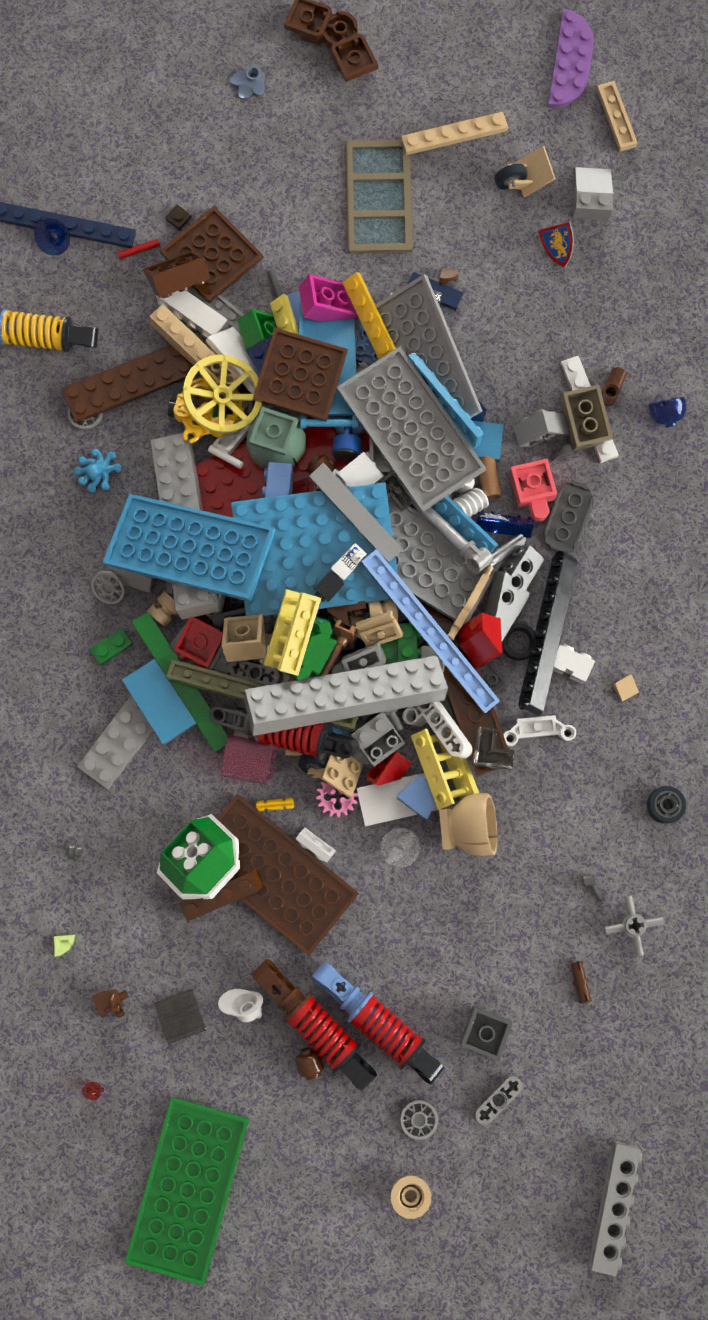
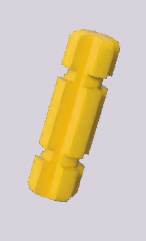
(275, 804)

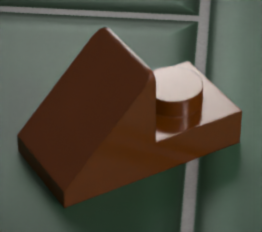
(344, 612)

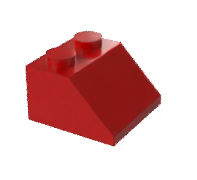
(481, 639)

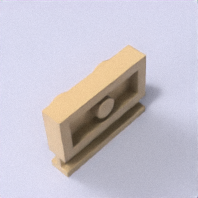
(379, 629)

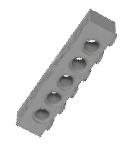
(612, 1262)

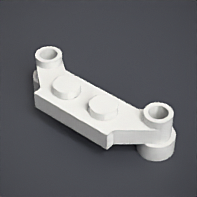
(539, 727)

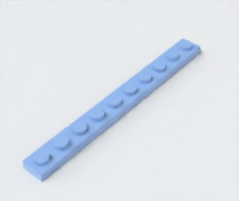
(430, 631)

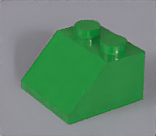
(256, 326)

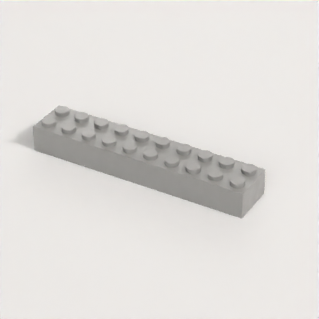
(180, 486)
(345, 695)

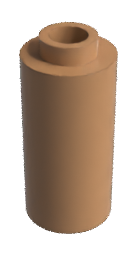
(489, 479)

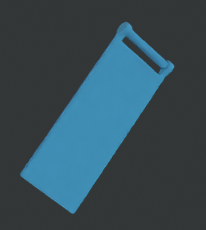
(340, 334)

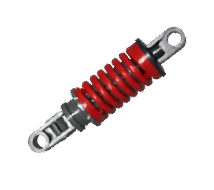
(311, 740)

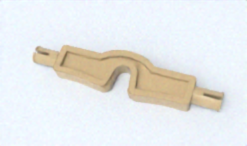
(473, 597)

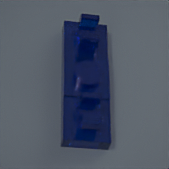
(505, 524)

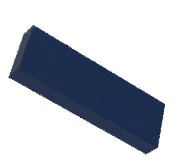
(450, 298)

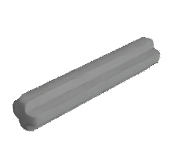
(507, 549)

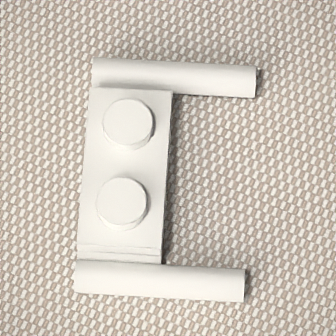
(226, 445)

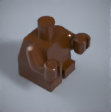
(110, 1001)

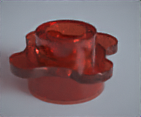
(92, 1090)

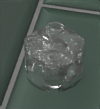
(400, 847)

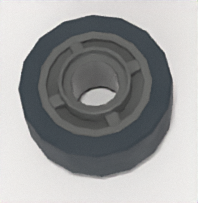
(676, 800)

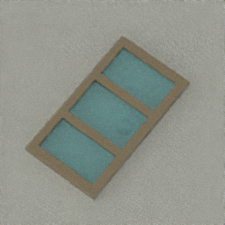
(378, 197)

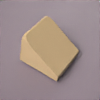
(626, 688)

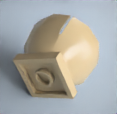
(470, 825)

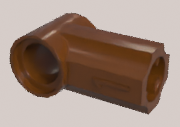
(613, 385)

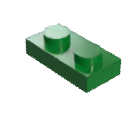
(111, 646)

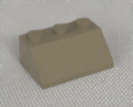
(585, 417)

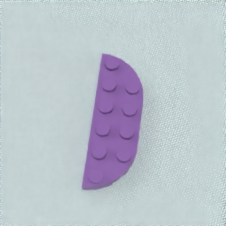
(571, 60)

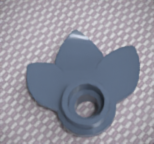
(247, 84)

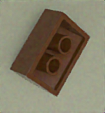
(177, 274)

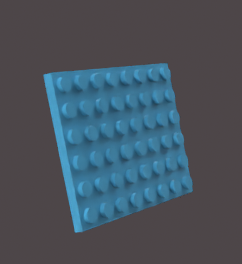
(308, 542)

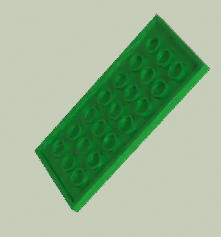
(187, 1191)

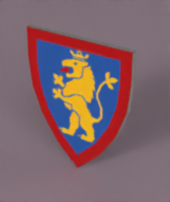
(558, 242)

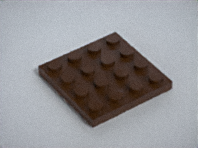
(223, 248)
(300, 374)

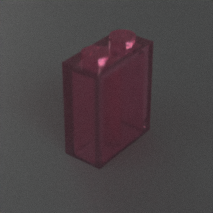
(248, 760)

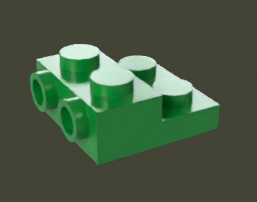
(403, 648)

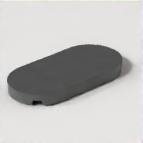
(568, 517)

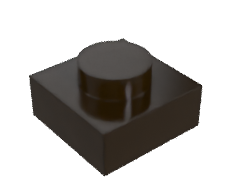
(178, 217)

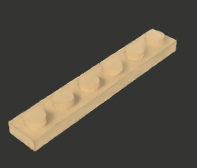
(454, 133)

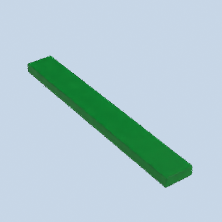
(189, 695)

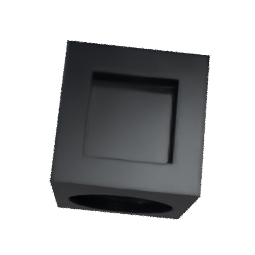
(328, 587)

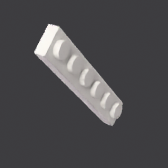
(576, 380)

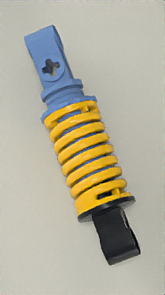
(44, 331)

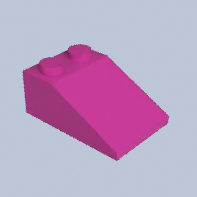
(325, 300)

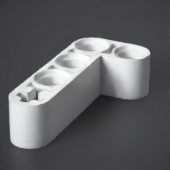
(441, 728)

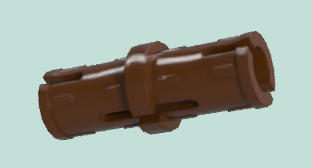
(581, 982)

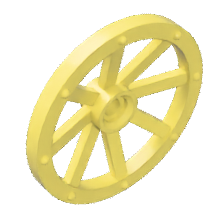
(223, 390)

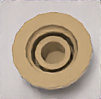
(410, 1197)

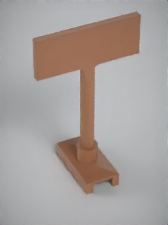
(344, 638)

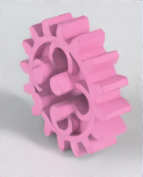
(329, 805)

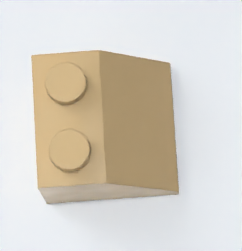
(244, 638)

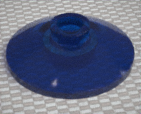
(46, 241)

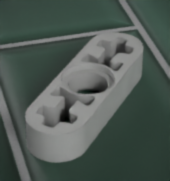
(499, 1109)

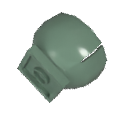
(275, 438)

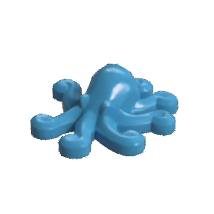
(96, 470)

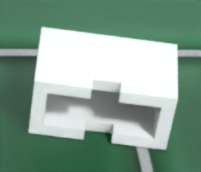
(573, 663)

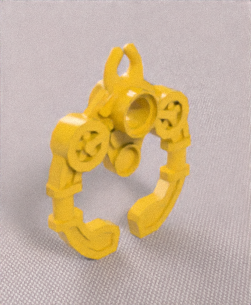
(193, 428)

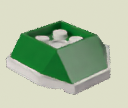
(200, 859)

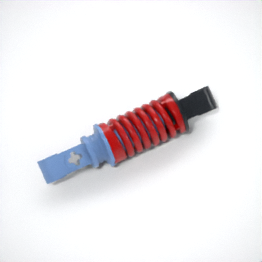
(381, 1024)

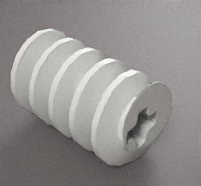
(472, 501)

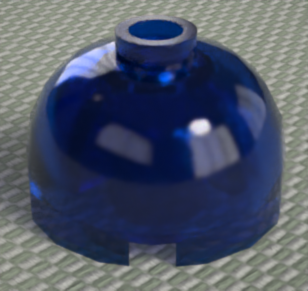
(668, 411)

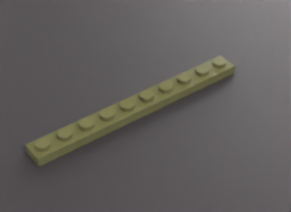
(226, 685)

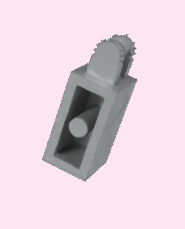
(363, 658)

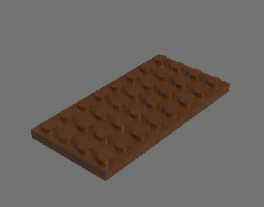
(298, 890)

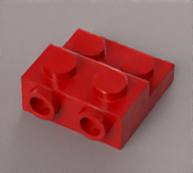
(199, 642)

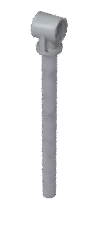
(476, 558)

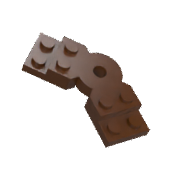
(319, 25)

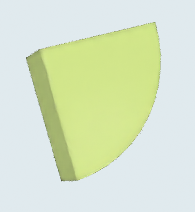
(62, 944)

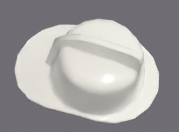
(242, 1004)

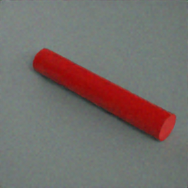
(138, 249)

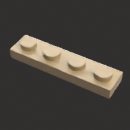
(616, 116)

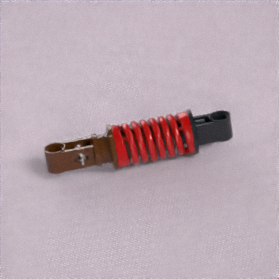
(307, 1015)

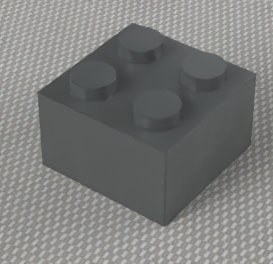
(485, 1033)

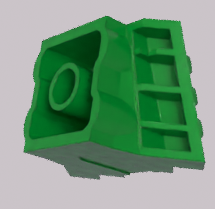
(317, 650)

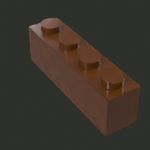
(234, 890)

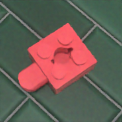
(533, 487)

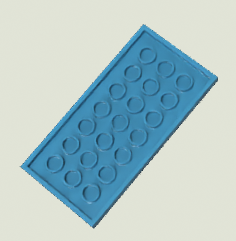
(189, 547)

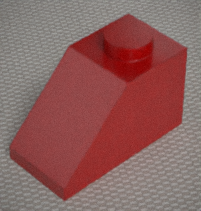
(389, 769)

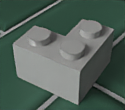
(540, 428)

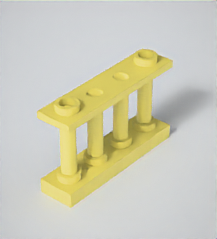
(292, 632)
(458, 770)

